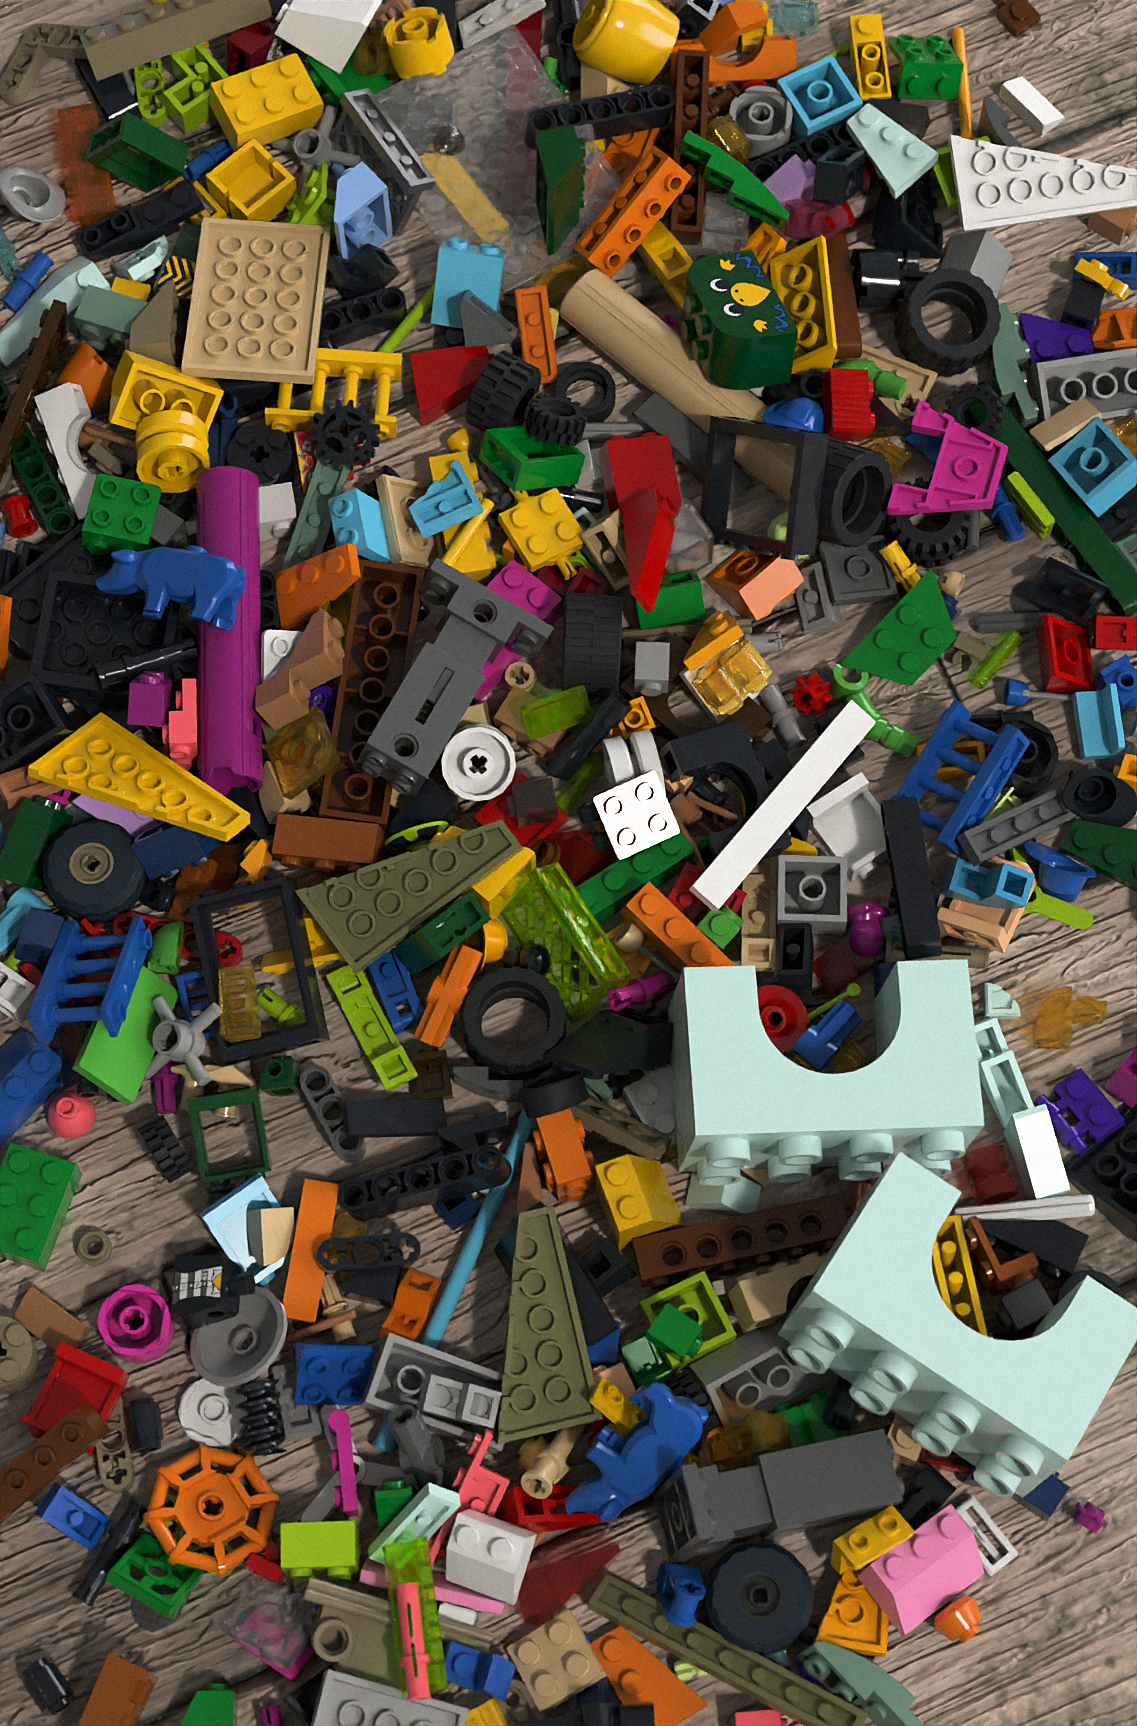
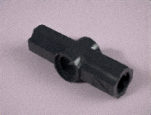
(566, 16)

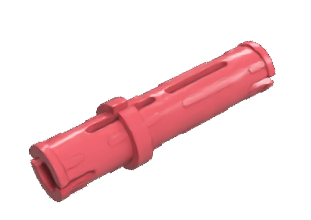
(416, 1686)

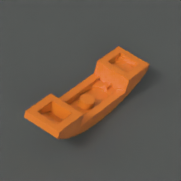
(312, 1229)

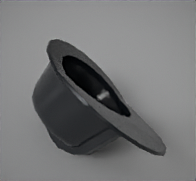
(1100, 796)

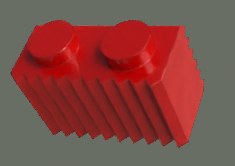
(847, 404)

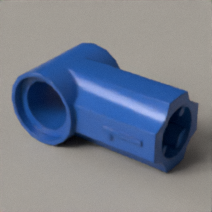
(823, 1041)

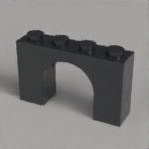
(729, 753)

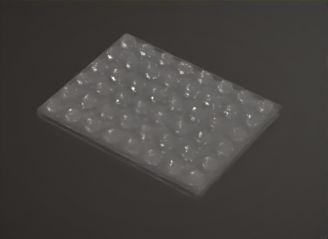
(490, 185)

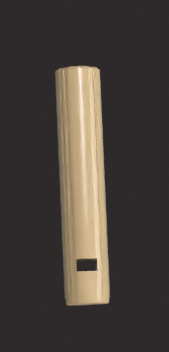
(666, 366)

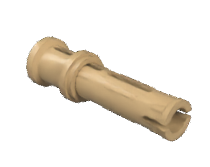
(551, 1462)

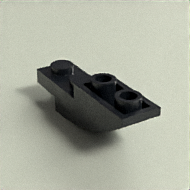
(136, 227)

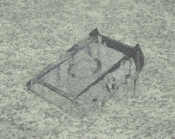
(270, 1623)

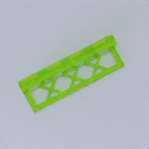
(411, 1564)

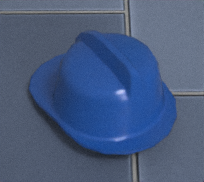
(1057, 872)

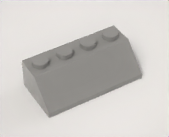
(1102, 378)
(755, 1375)

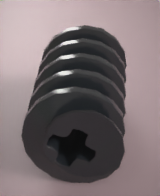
(260, 1417)

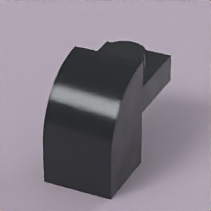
(364, 273)

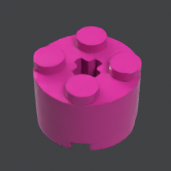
(123, 1309)

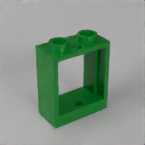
(507, 454)

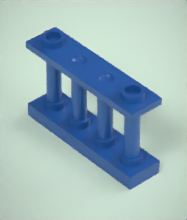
(988, 780)
(67, 963)

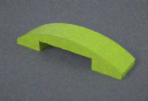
(371, 1028)

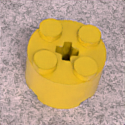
(419, 42)

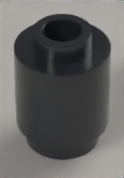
(143, 1425)
(47, 1686)

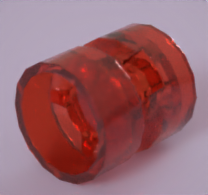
(989, 1174)

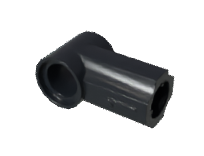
(925, 1495)

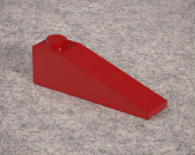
(648, 539)

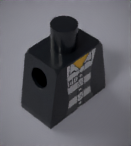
(207, 1290)

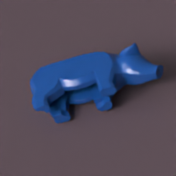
(184, 576)
(643, 1458)

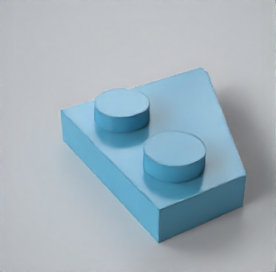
(446, 503)

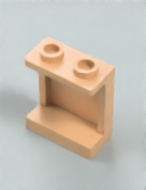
(983, 924)

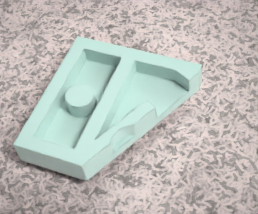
(142, 262)

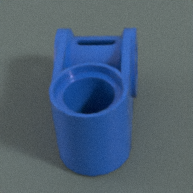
(680, 1591)

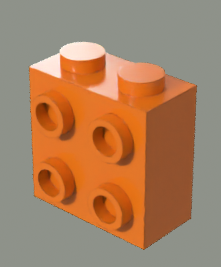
(567, 1165)

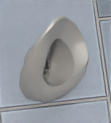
(31, 194)

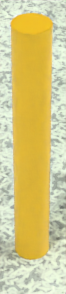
(467, 533)

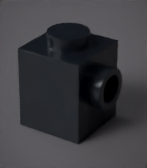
(694, 16)

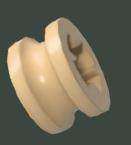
(520, 667)

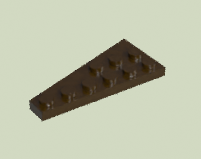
(33, 378)

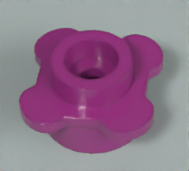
(1090, 1516)

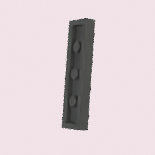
(1015, 827)

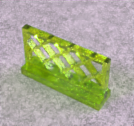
(577, 928)

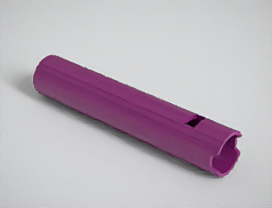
(230, 660)

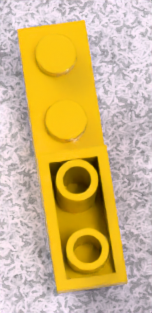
(667, 260)

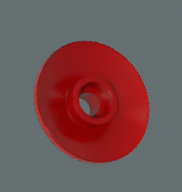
(793, 1013)

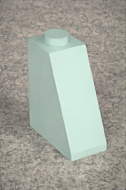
(1037, 1153)

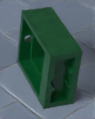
(109, 152)
(29, 840)
(441, 934)
(223, 1099)

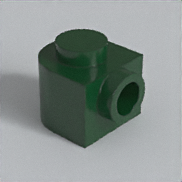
(280, 1076)

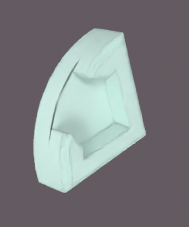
(999, 1003)

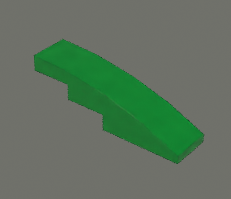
(744, 188)

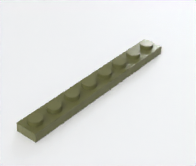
(724, 1661)

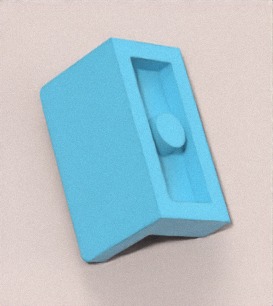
(1098, 723)

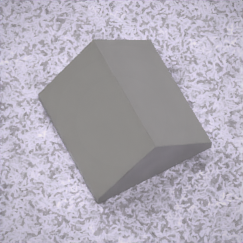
(981, 255)

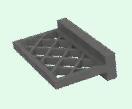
(390, 150)

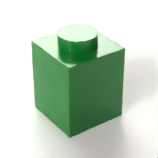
(676, 1334)

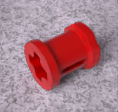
(19, 516)

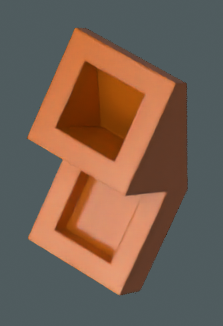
(731, 21)
(411, 1305)

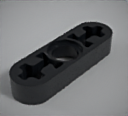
(342, 1265)

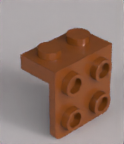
(990, 1273)

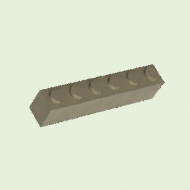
(165, 30)

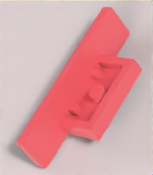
(477, 1487)

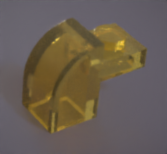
(1056, 1014)

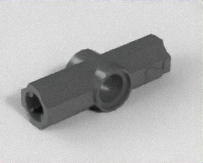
(417, 1449)

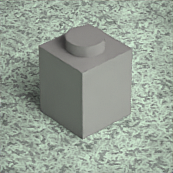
(652, 668)

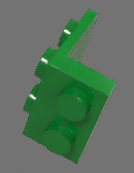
(926, 67)
(333, 84)
(120, 515)

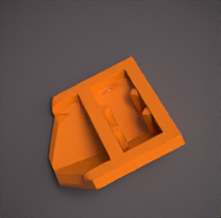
(1116, 329)

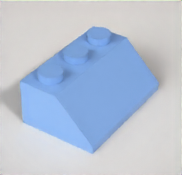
(361, 211)

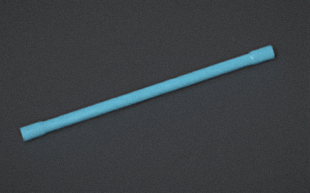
(385, 1440)

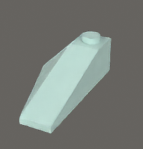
(65, 285)

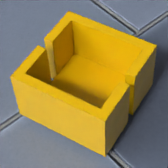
(246, 184)

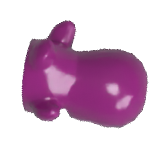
(865, 931)

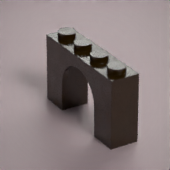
(751, 714)

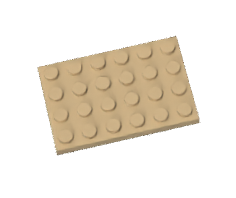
(257, 301)

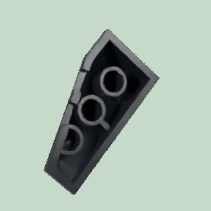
(909, 220)
(30, 722)

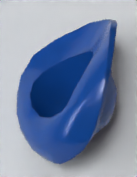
(797, 413)

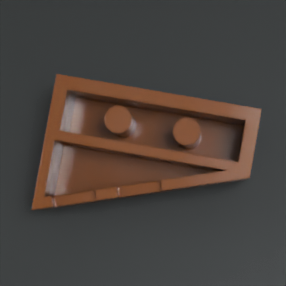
(327, 843)
(118, 1694)

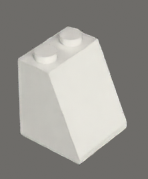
(326, 27)

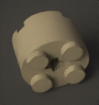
(21, 1356)

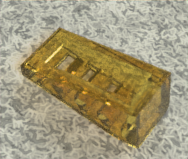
(251, 1016)

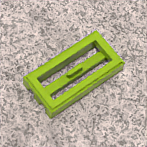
(1029, 505)

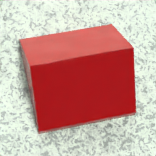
(1064, 656)

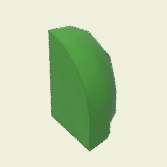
(166, 949)

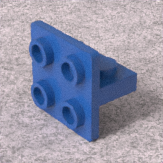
(331, 1373)

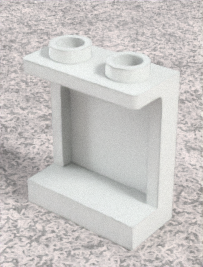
(850, 826)

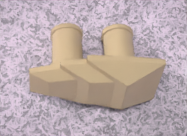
(226, 1076)

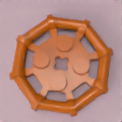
(208, 1529)

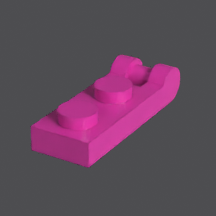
(343, 1461)

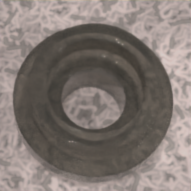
(449, 141)

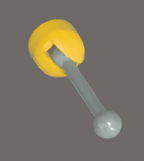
(464, 441)

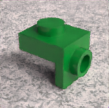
(645, 1361)

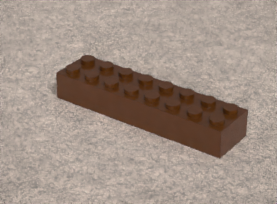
(374, 667)

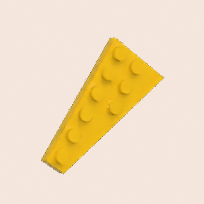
(129, 773)

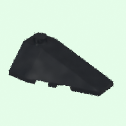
(593, 1312)

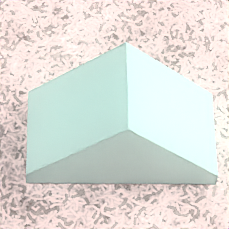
(724, 1199)

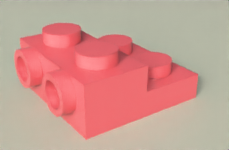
(181, 732)

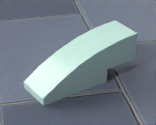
(1000, 1071)

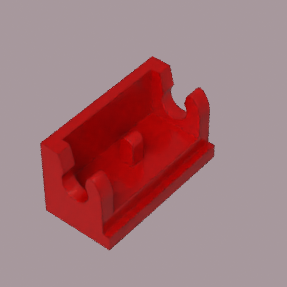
(1114, 633)

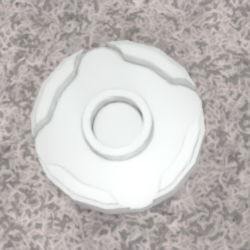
(211, 1414)

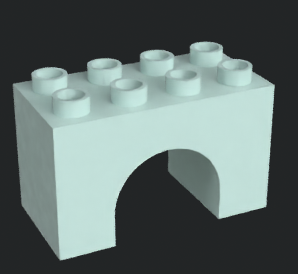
(756, 1109)
(888, 1332)

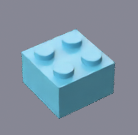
(819, 96)
(1097, 466)

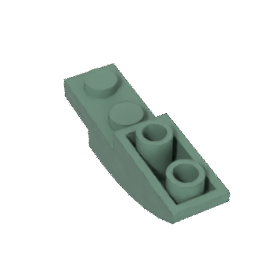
(1007, 367)
(860, 1683)

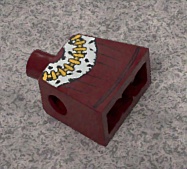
(253, 47)

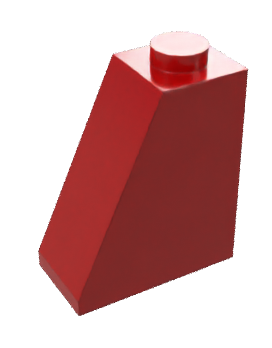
(445, 378)

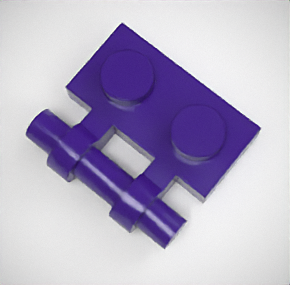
(1089, 1108)

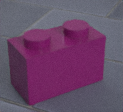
(149, 699)

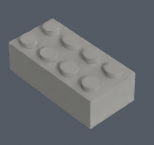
(399, 1380)

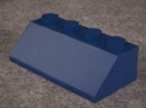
(27, 1079)

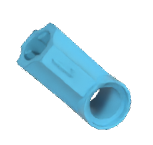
(15, 916)

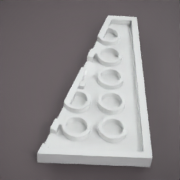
(1023, 185)

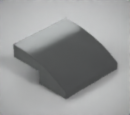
(994, 123)

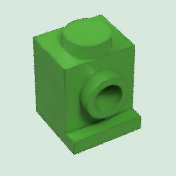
(720, 925)

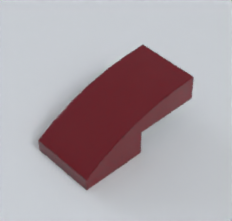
(583, 582)

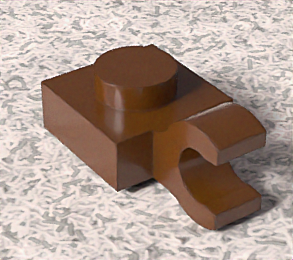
(1017, 15)

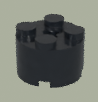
(877, 280)
(264, 453)
(1040, 759)

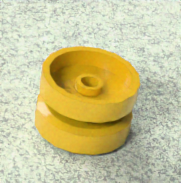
(171, 450)

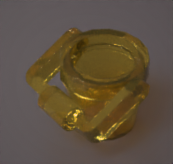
(373, 55)

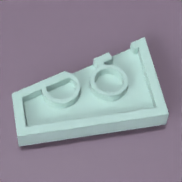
(892, 149)

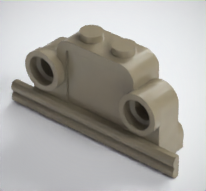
(359, 1635)

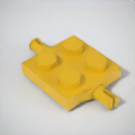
(543, 531)

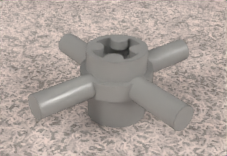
(317, 141)
(181, 1040)

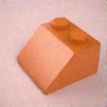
(755, 582)

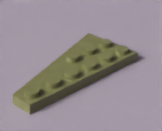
(393, 898)
(545, 1350)

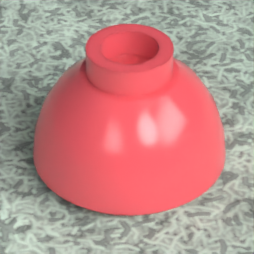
(70, 1115)

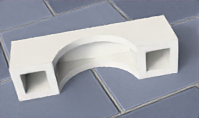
(63, 415)

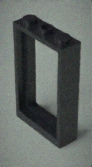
(243, 893)

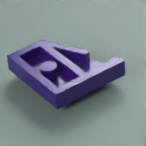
(1053, 339)

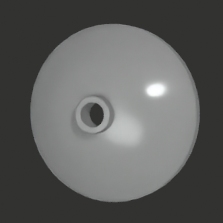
(243, 1345)

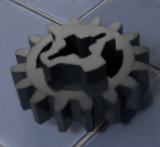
(332, 436)

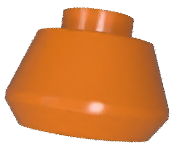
(959, 1620)

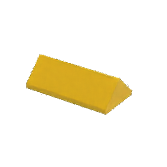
(805, 291)

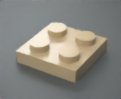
(556, 1661)

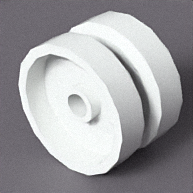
(622, 766)
(482, 781)

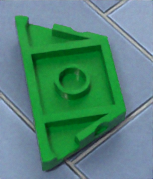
(907, 637)

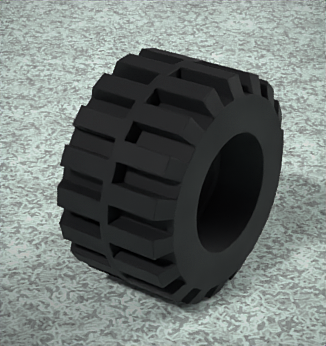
(502, 392)
(929, 546)

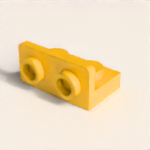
(870, 1540)

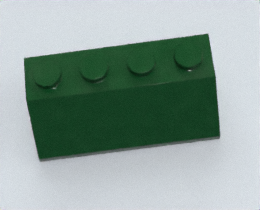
(559, 183)

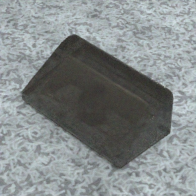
(909, 116)

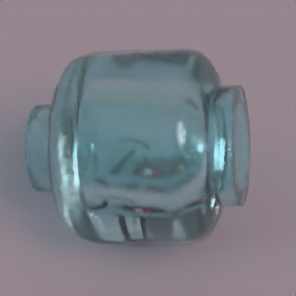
(796, 17)

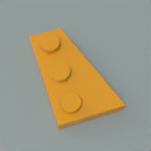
(854, 1618)

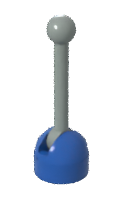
(1017, 693)

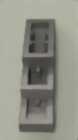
(686, 439)

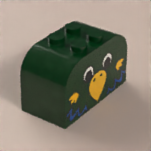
(737, 323)

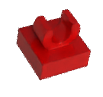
(268, 1565)

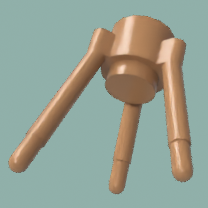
(92, 433)
(687, 812)

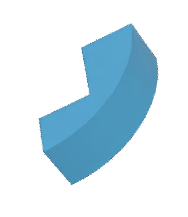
(994, 887)

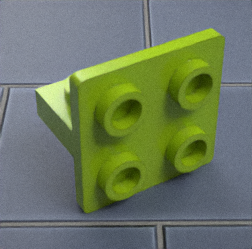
(314, 202)

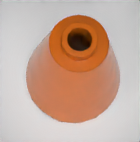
(90, 372)

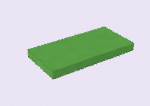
(122, 1061)

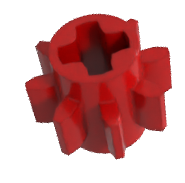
(811, 694)

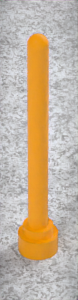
(964, 102)

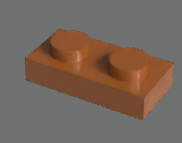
(188, 886)

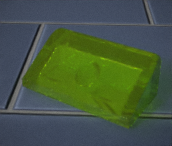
(555, 712)

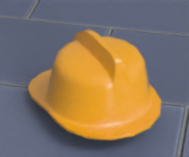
(490, 940)

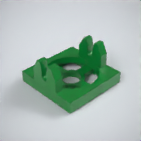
(168, 1604)

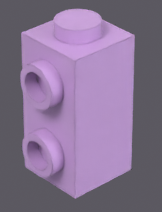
(792, 181)

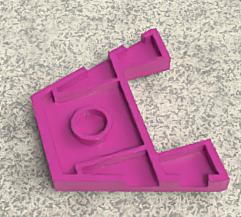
(964, 472)

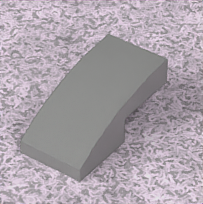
(459, 1401)
(298, 1419)

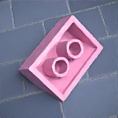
(924, 1570)

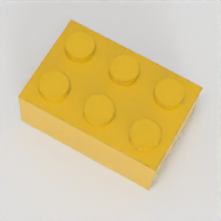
(266, 102)

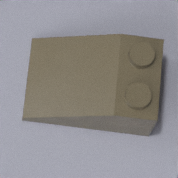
(160, 328)

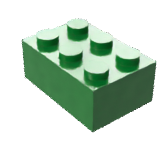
(33, 1204)

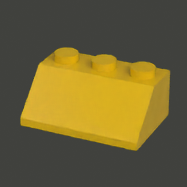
(152, 386)

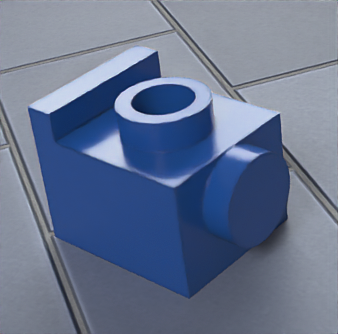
(1117, 672)

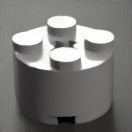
(763, 118)

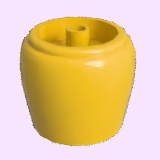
(626, 38)

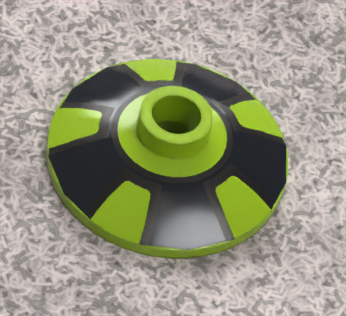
(415, 837)

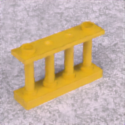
(352, 366)

